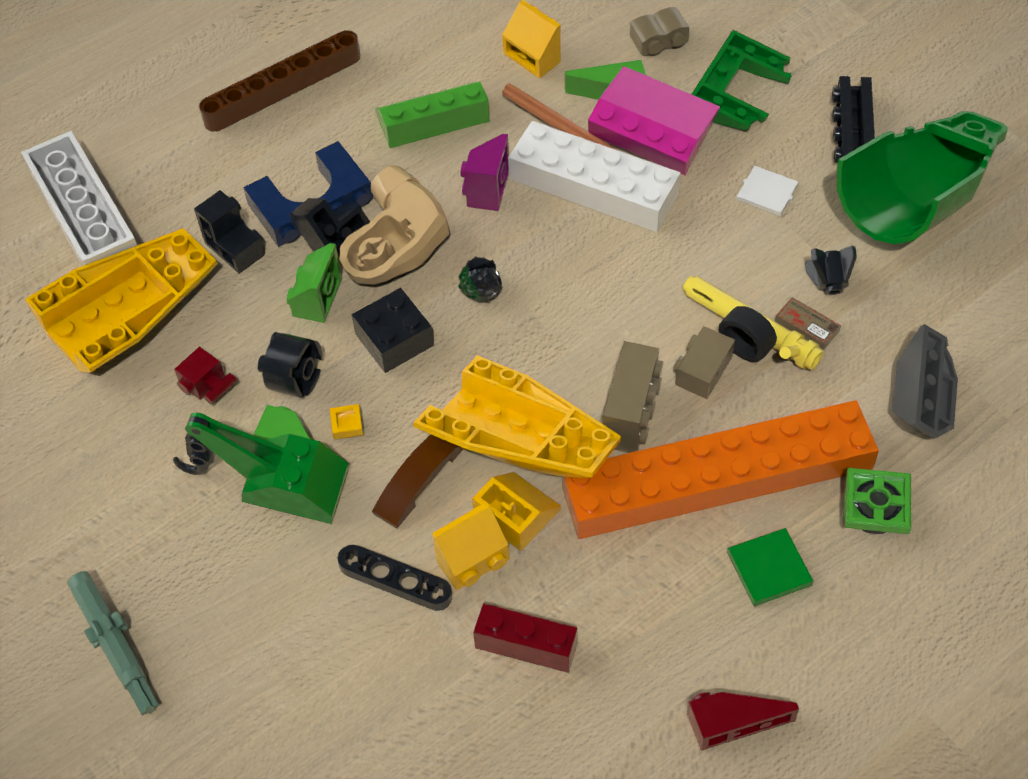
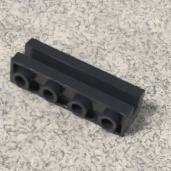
(853, 115)

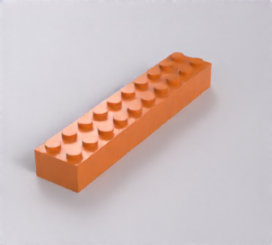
(720, 469)

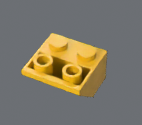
(532, 40)
(517, 507)

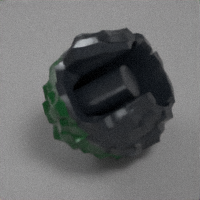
(480, 279)

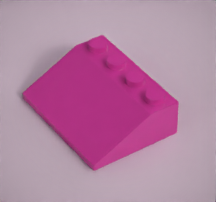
(652, 119)

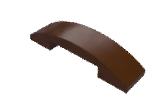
(412, 478)

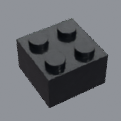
(393, 330)

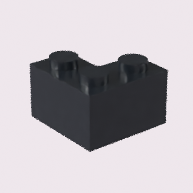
(323, 226)
(227, 232)

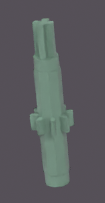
(107, 631)

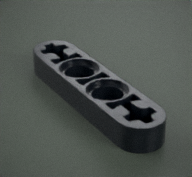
(396, 574)

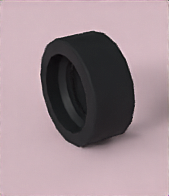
(758, 334)

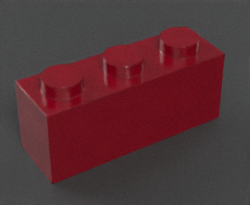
(525, 638)

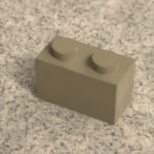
(704, 362)

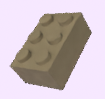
(633, 395)

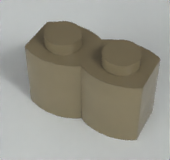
(659, 31)

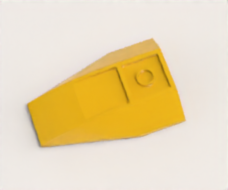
(119, 298)
(520, 423)

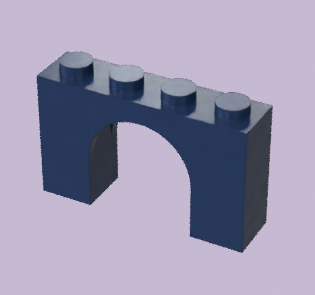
(346, 183)

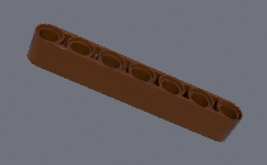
(279, 81)

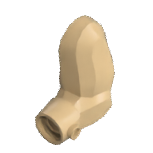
(400, 234)

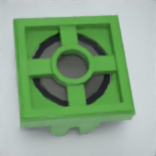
(879, 503)

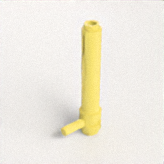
(789, 344)

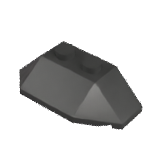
(926, 384)

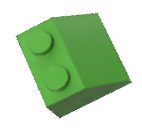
(316, 285)

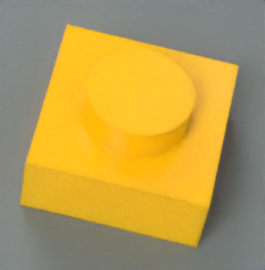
(346, 421)

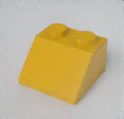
(470, 547)

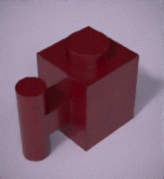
(203, 376)

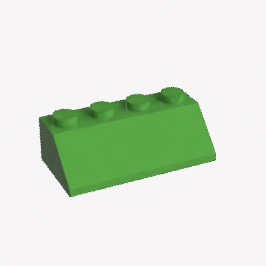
(434, 114)

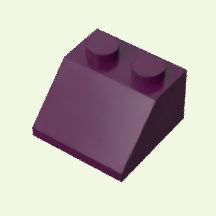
(486, 174)

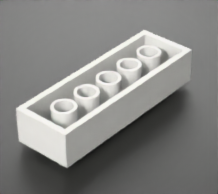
(594, 176)
(78, 199)

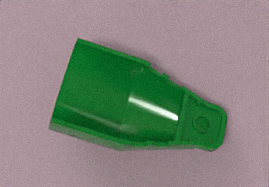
(916, 178)

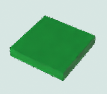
(770, 567)

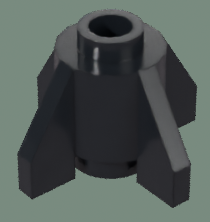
(831, 268)

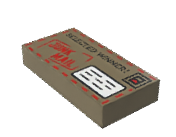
(808, 322)

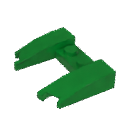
(742, 54)

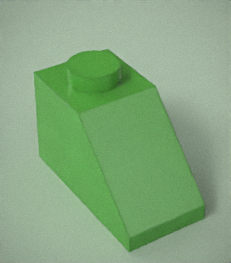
(279, 422)

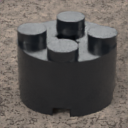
(290, 364)

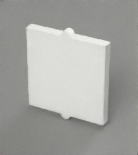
(767, 190)

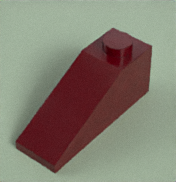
(732, 716)

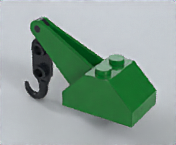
(280, 472)

